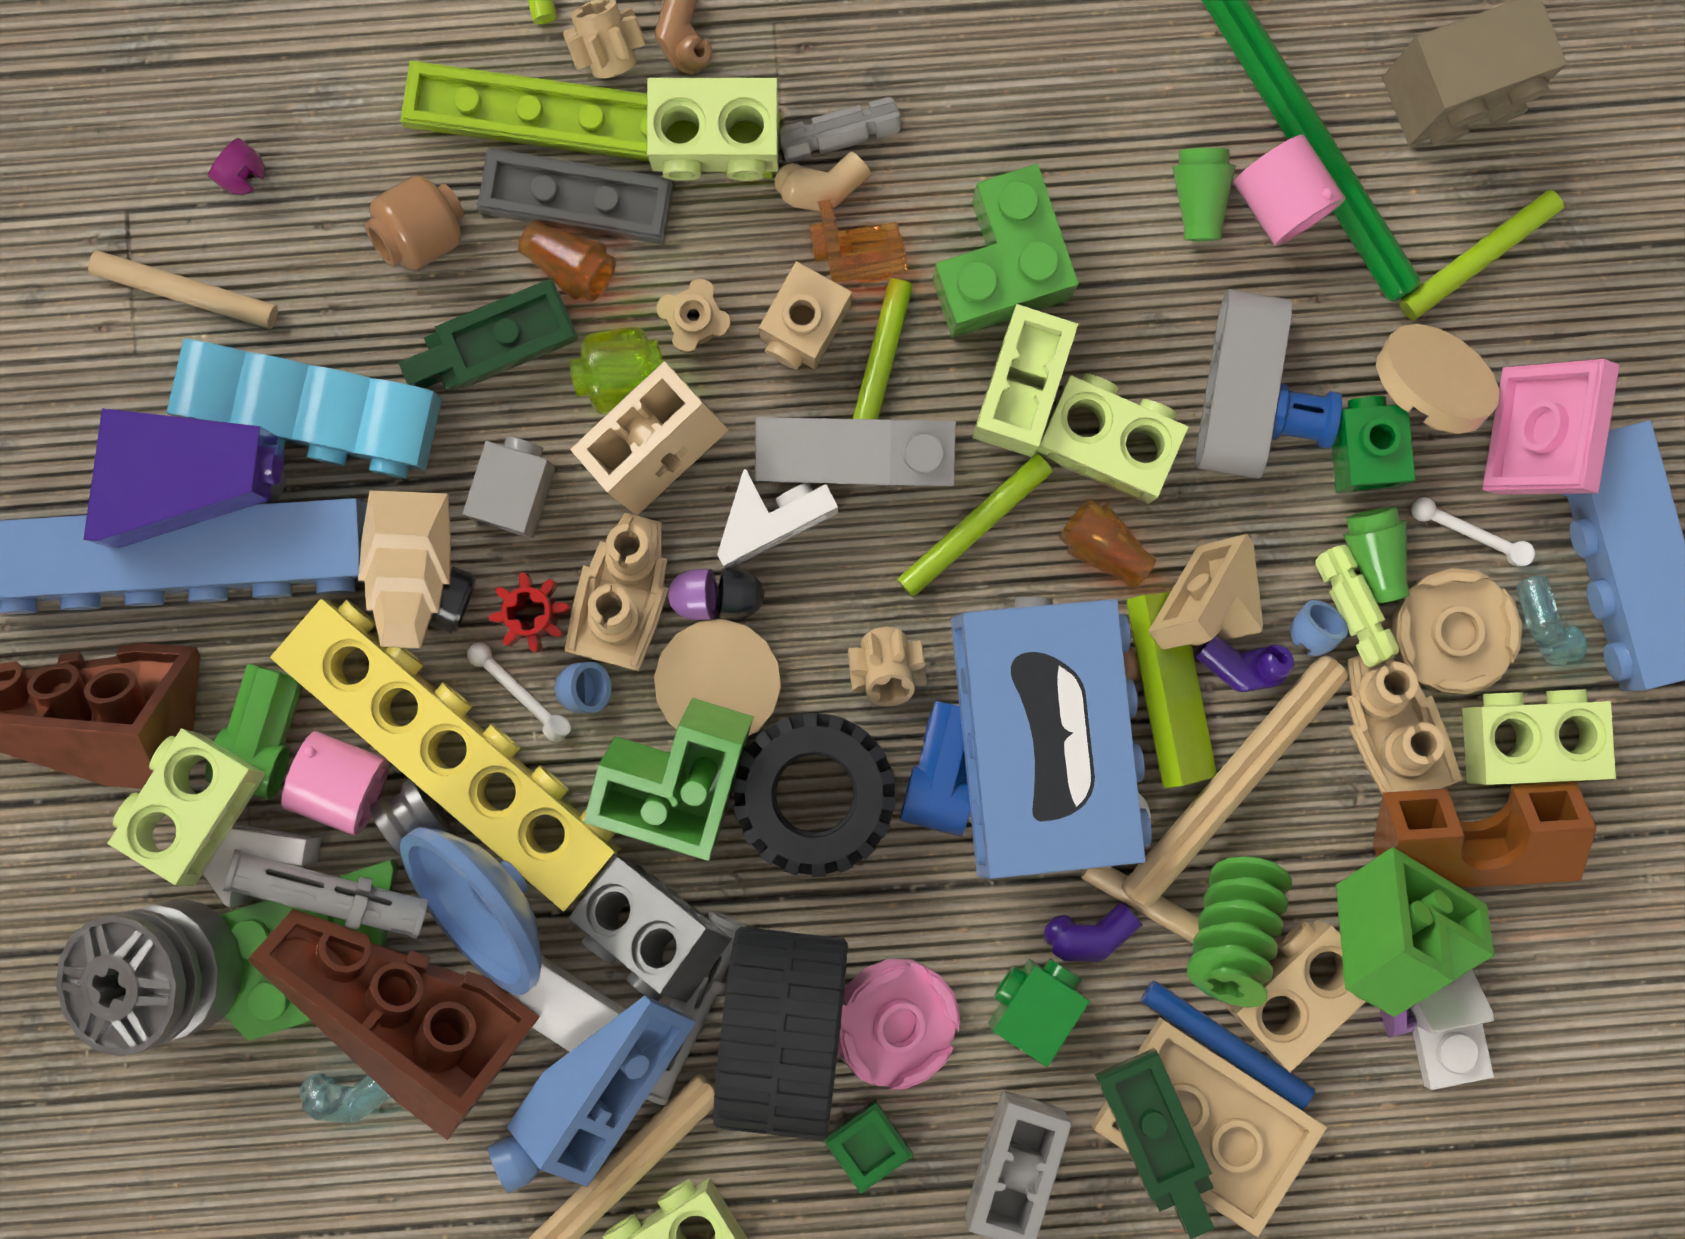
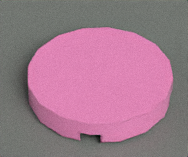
(897, 1023)

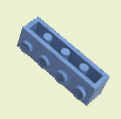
(1634, 561)

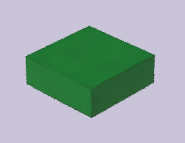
(868, 1146)

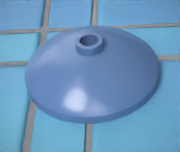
(476, 905)

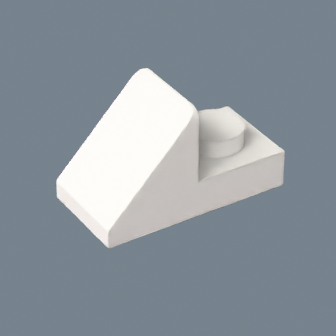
(754, 530)
(265, 843)
(1452, 1034)

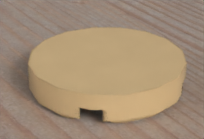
(1438, 378)
(1457, 631)
(721, 666)

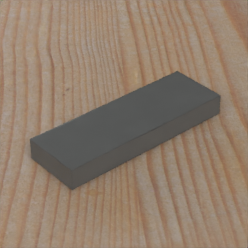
(575, 196)

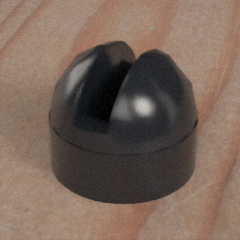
(738, 594)

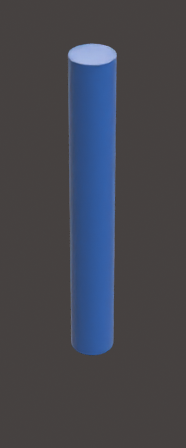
(1227, 1045)

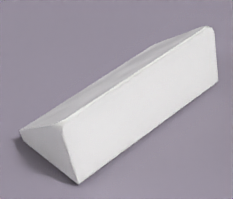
(567, 1006)

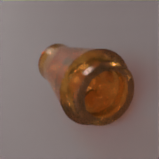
(574, 262)
(1106, 543)

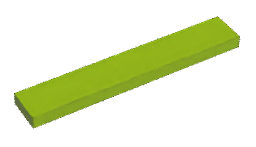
(539, 112)

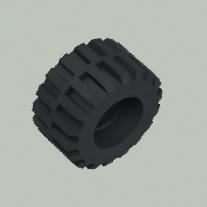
(814, 851)

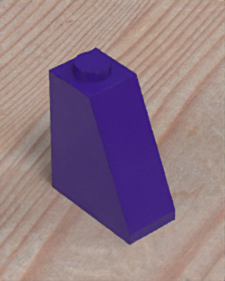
(174, 473)

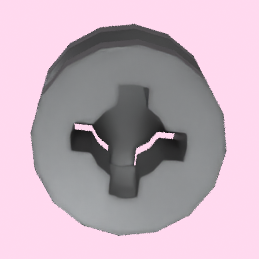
(405, 812)

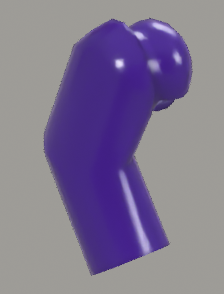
(1248, 669)
(1091, 942)

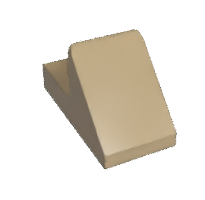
(1212, 597)

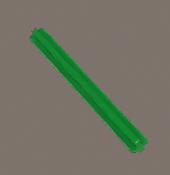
(1298, 117)

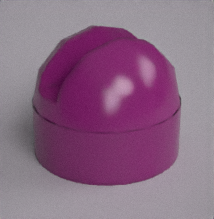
(234, 167)

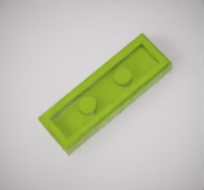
(1171, 699)

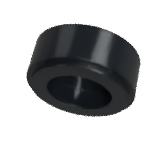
(454, 600)

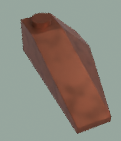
(101, 713)
(405, 1022)

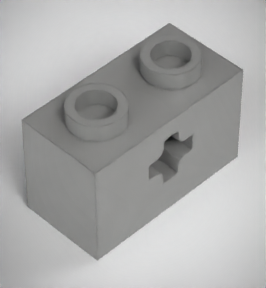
(1017, 1168)

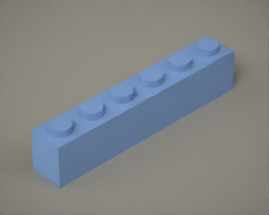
(250, 548)

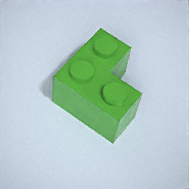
(1021, 261)
(677, 795)
(1407, 932)

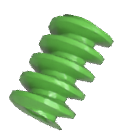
(1239, 930)

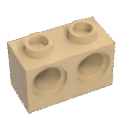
(1313, 1008)

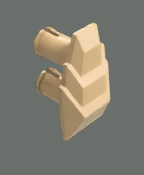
(405, 562)
(620, 596)
(1398, 728)

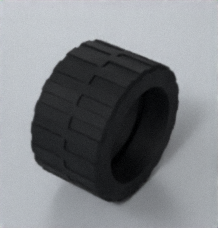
(780, 1033)

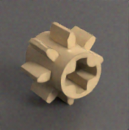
(604, 38)
(887, 666)

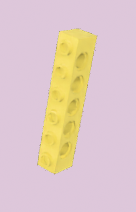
(315, 660)

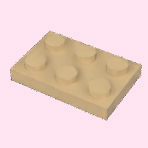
(1243, 1128)

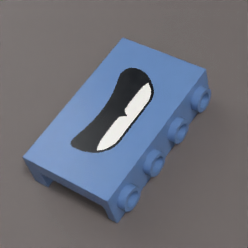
(1049, 738)

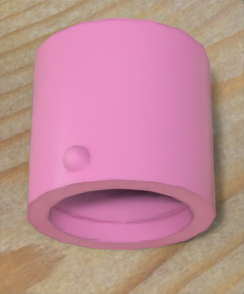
(1289, 190)
(334, 783)

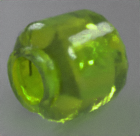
(613, 365)

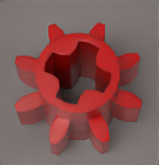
(516, 601)

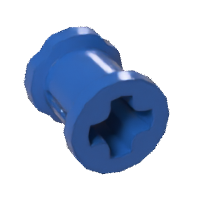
(1308, 416)

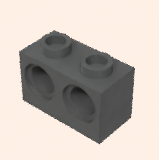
(653, 921)

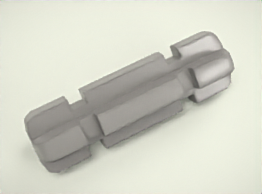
(839, 129)

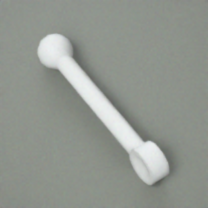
(1517, 553)
(554, 726)

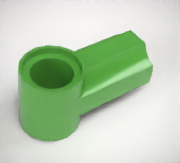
(261, 725)

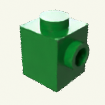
(1372, 446)
(1038, 1008)

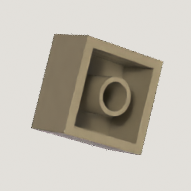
(1474, 71)

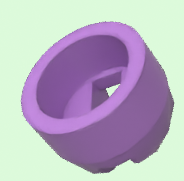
(694, 594)

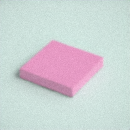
(1551, 428)

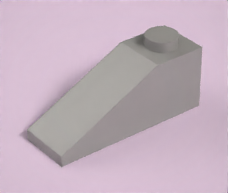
(855, 451)

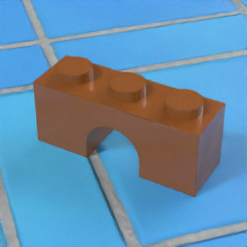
(1532, 840)

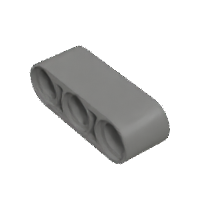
(1243, 383)

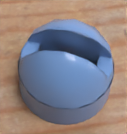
(1318, 628)
(583, 687)
(512, 1163)

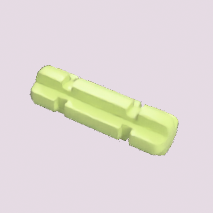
(1357, 605)

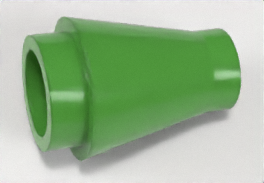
(1203, 191)
(1380, 550)

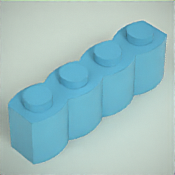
(309, 406)

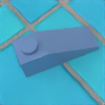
(597, 1089)

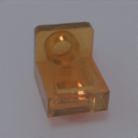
(858, 253)

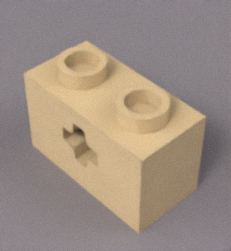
(649, 439)

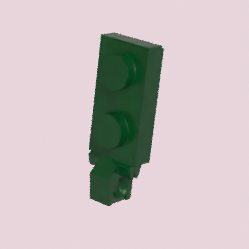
(492, 339)
(1159, 1138)

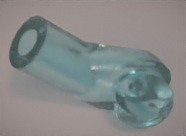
(1545, 625)
(340, 1103)

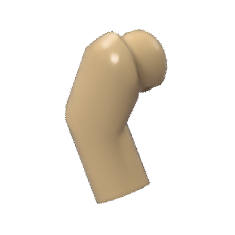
(806, 186)

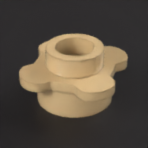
(691, 333)

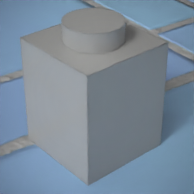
(510, 487)

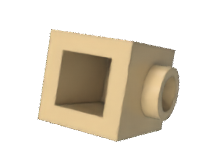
(804, 317)

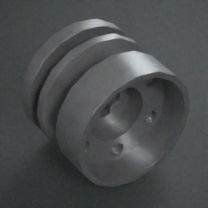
(148, 976)

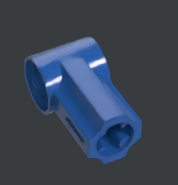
(938, 785)

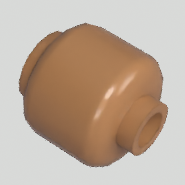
(414, 223)

